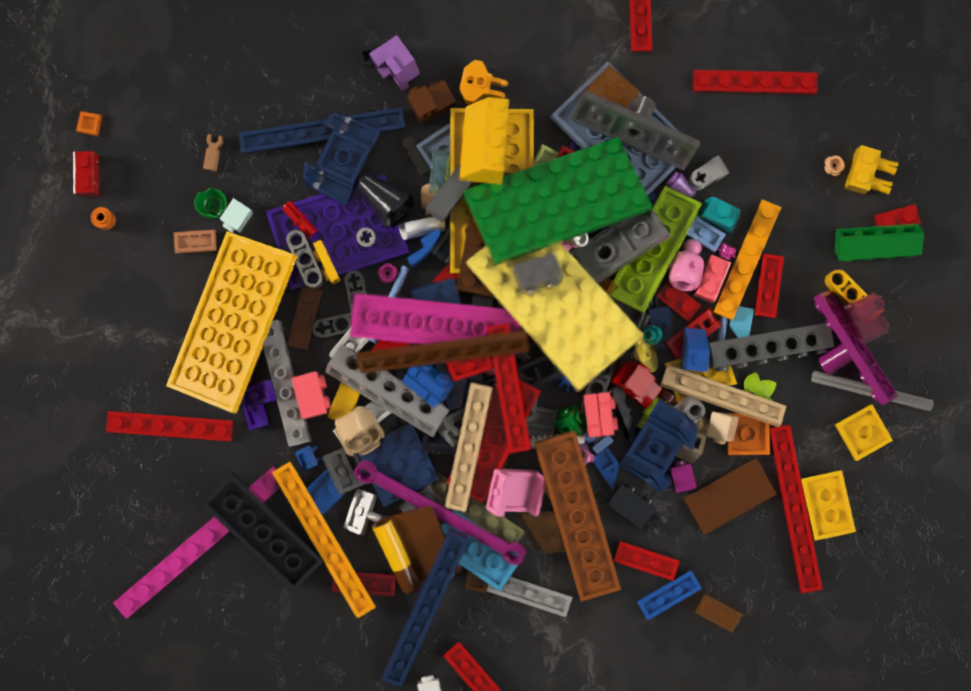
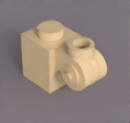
(720, 427)

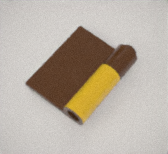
(411, 545)

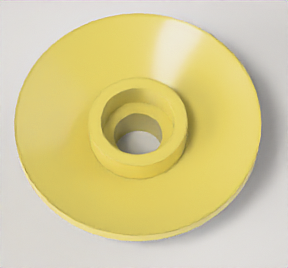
(646, 354)

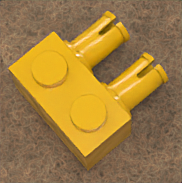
(862, 171)

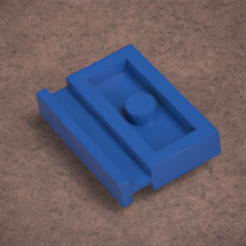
(324, 492)

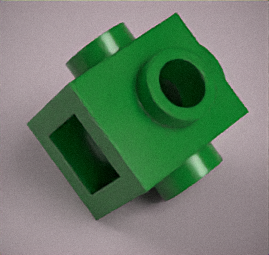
(571, 419)

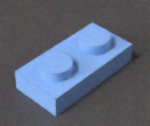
(706, 234)

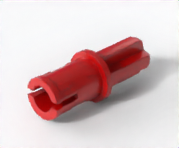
(299, 219)

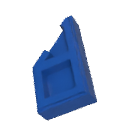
(607, 466)

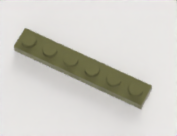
(477, 512)

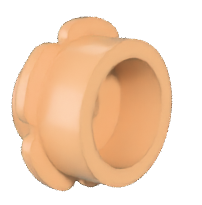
(839, 165)

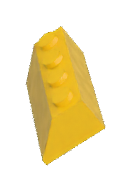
(484, 141)

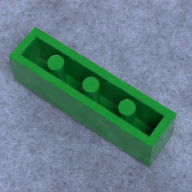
(879, 242)

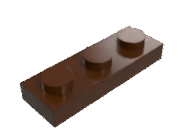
(304, 318)

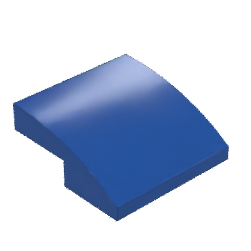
(428, 243)

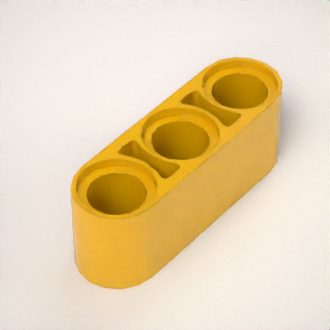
(841, 289)
(344, 401)

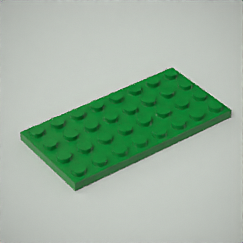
(557, 201)

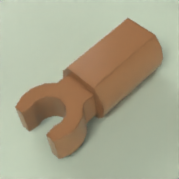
(212, 154)

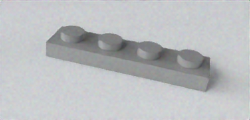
(534, 596)

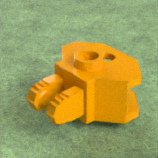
(481, 83)

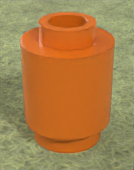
(108, 221)

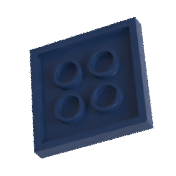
(402, 460)

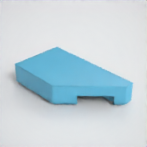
(742, 322)

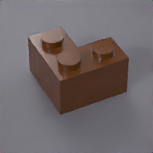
(431, 101)

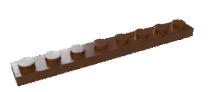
(443, 351)

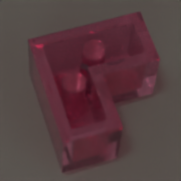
(866, 317)

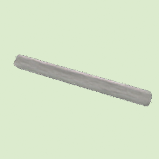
(862, 388)

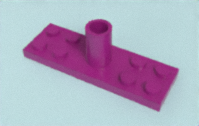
(851, 350)

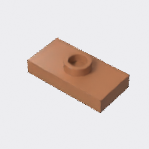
(195, 241)

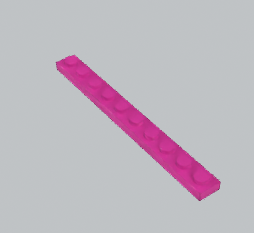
(185, 554)

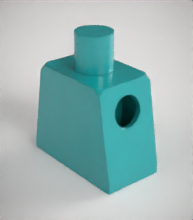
(719, 214)

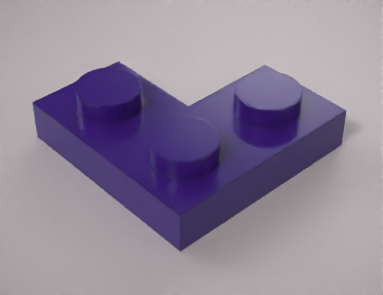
(253, 403)

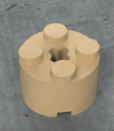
(359, 431)

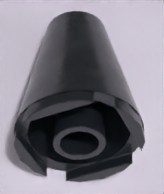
(385, 200)

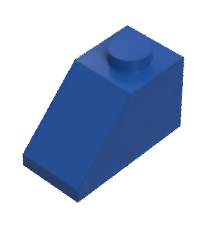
(695, 350)

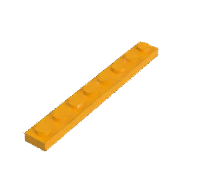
(323, 539)

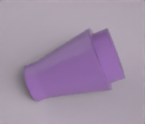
(679, 183)

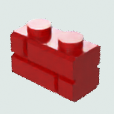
(86, 173)

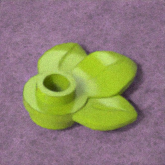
(759, 388)

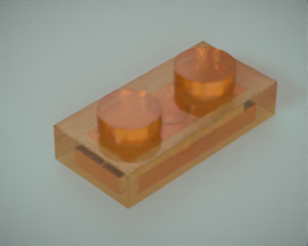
(718, 613)

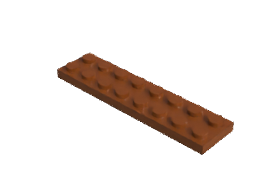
(577, 515)

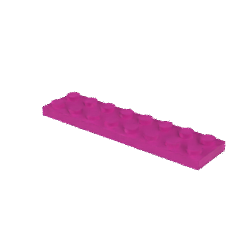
(422, 320)

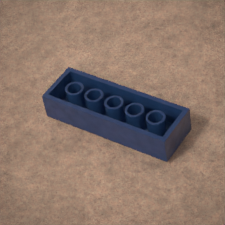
(446, 292)

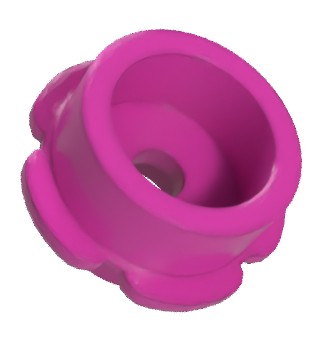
(726, 251)
(387, 267)

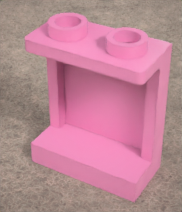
(516, 491)

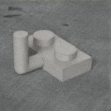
(361, 512)

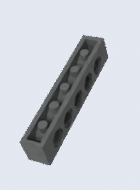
(819, 333)

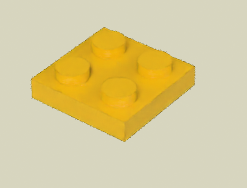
(863, 432)

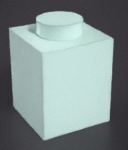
(236, 216)

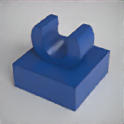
(306, 457)

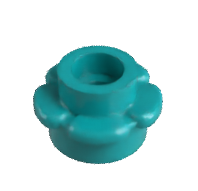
(652, 334)

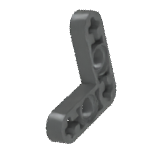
(349, 285)

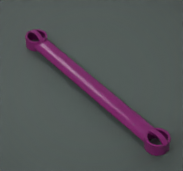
(442, 513)

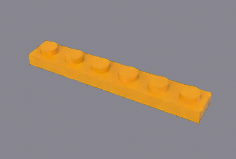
(747, 260)

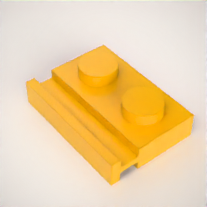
(322, 256)

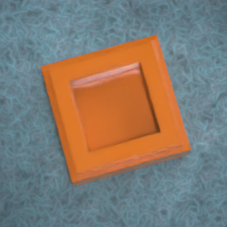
(89, 123)

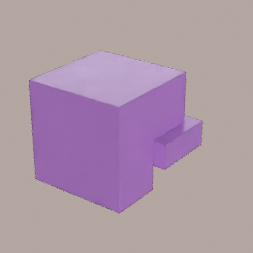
(395, 60)

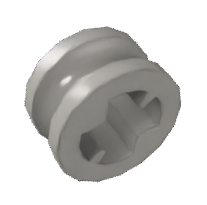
(360, 234)

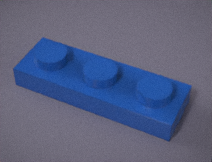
(669, 595)

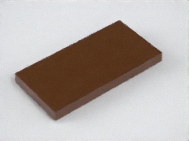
(729, 496)

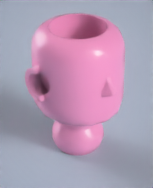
(687, 267)

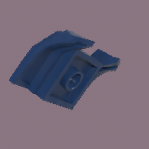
(341, 158)
(659, 444)

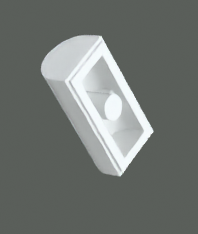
(420, 227)

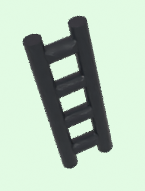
(533, 364)

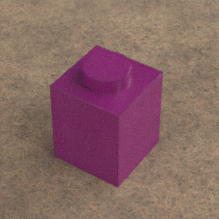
(682, 476)

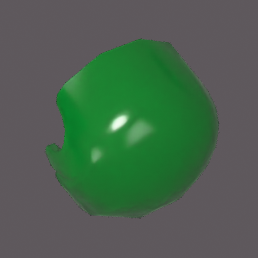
(211, 203)

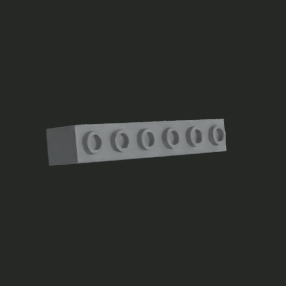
(281, 375)
(392, 400)

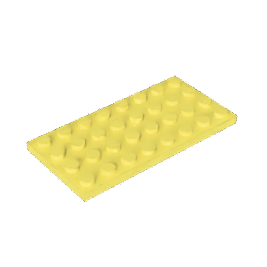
(570, 323)

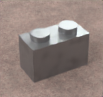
(538, 274)

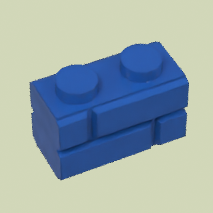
(428, 384)

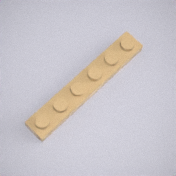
(723, 396)
(468, 447)

